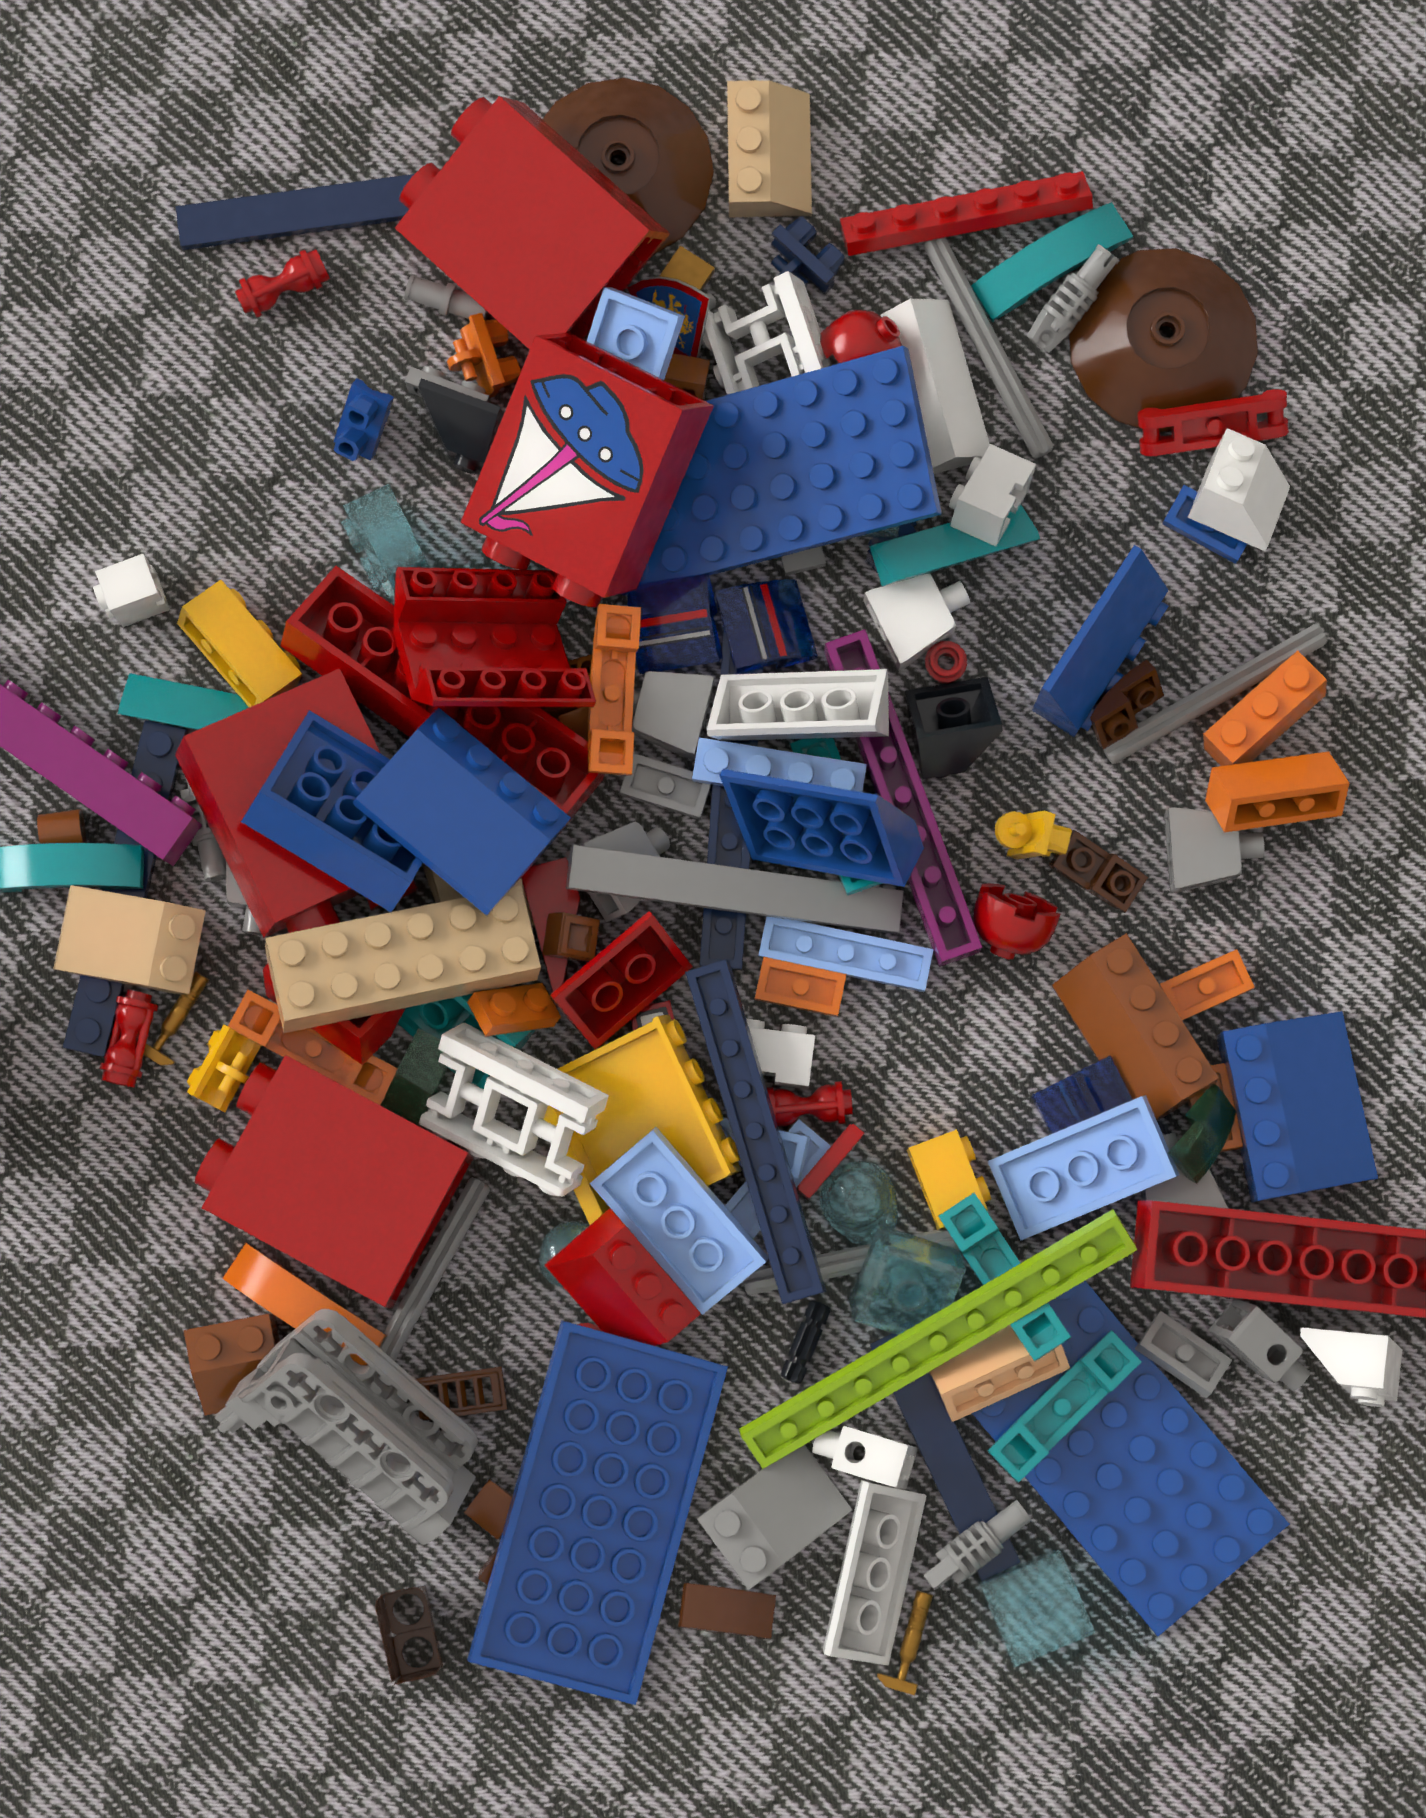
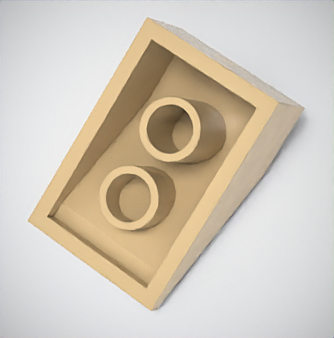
(129, 940)

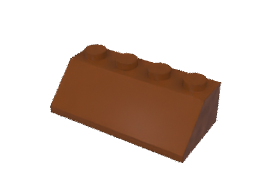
(1133, 1021)

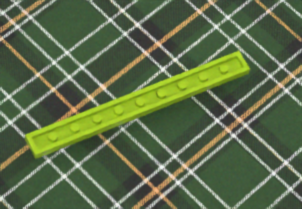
(938, 1339)

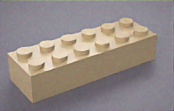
(400, 960)

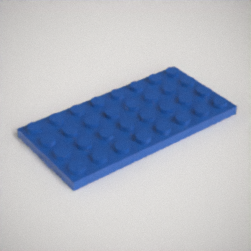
(801, 468)
(1143, 1479)
(597, 1513)

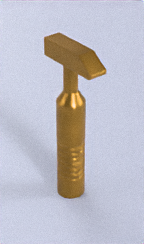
(175, 1019)
(910, 1644)

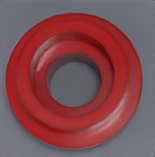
(949, 649)

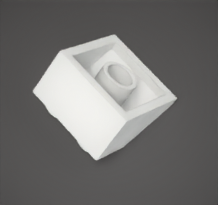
(1241, 491)
(1359, 1362)

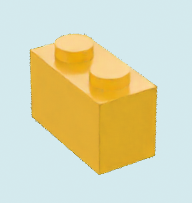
(946, 1173)

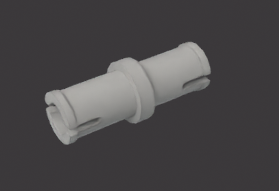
(442, 297)

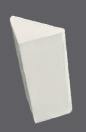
(942, 382)
(800, 705)
(874, 1573)

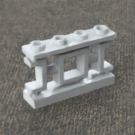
(802, 351)
(526, 1082)

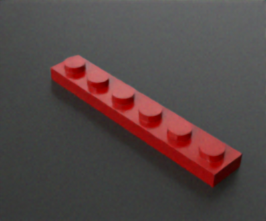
(966, 213)

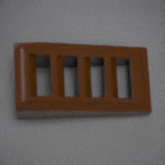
(459, 1378)

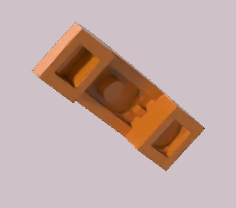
(613, 686)
(260, 1022)
(287, 1294)

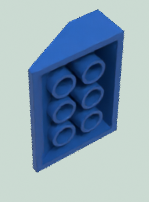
(1103, 644)
(462, 811)
(312, 813)
(823, 828)
(1297, 1106)

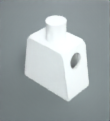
(914, 615)
(883, 1462)

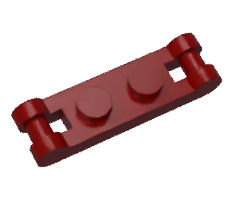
(1205, 423)

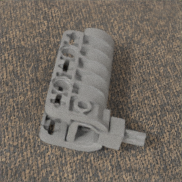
(361, 1421)

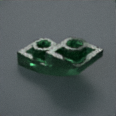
(416, 1078)
(1211, 1125)

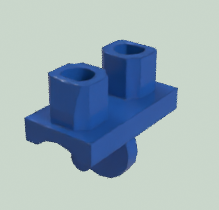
(362, 422)

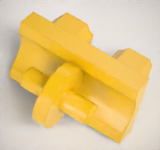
(1031, 834)
(223, 1068)

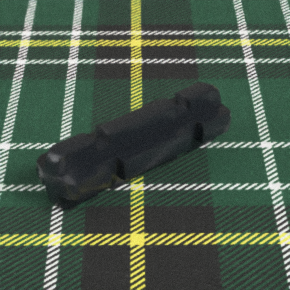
(805, 1341)

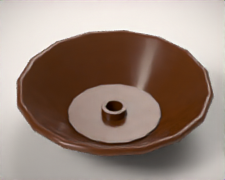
(663, 145)
(1133, 367)

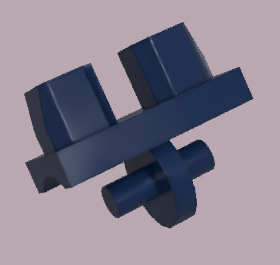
(792, 244)

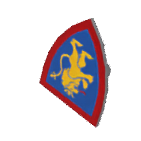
(684, 300)

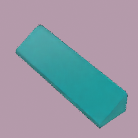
(943, 548)
(176, 702)

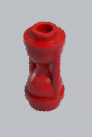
(299, 274)
(125, 1055)
(827, 1104)

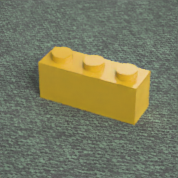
(238, 645)

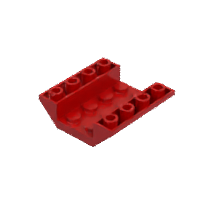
(484, 639)

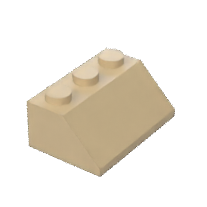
(768, 150)

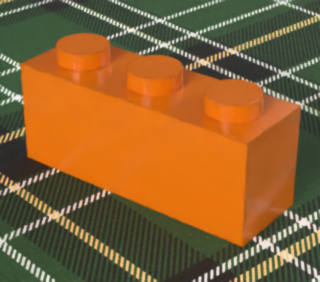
(1266, 712)
(1276, 791)

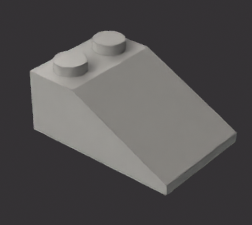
(774, 1515)

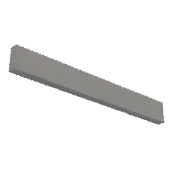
(732, 889)

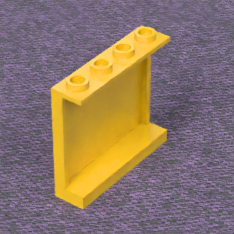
(648, 1087)

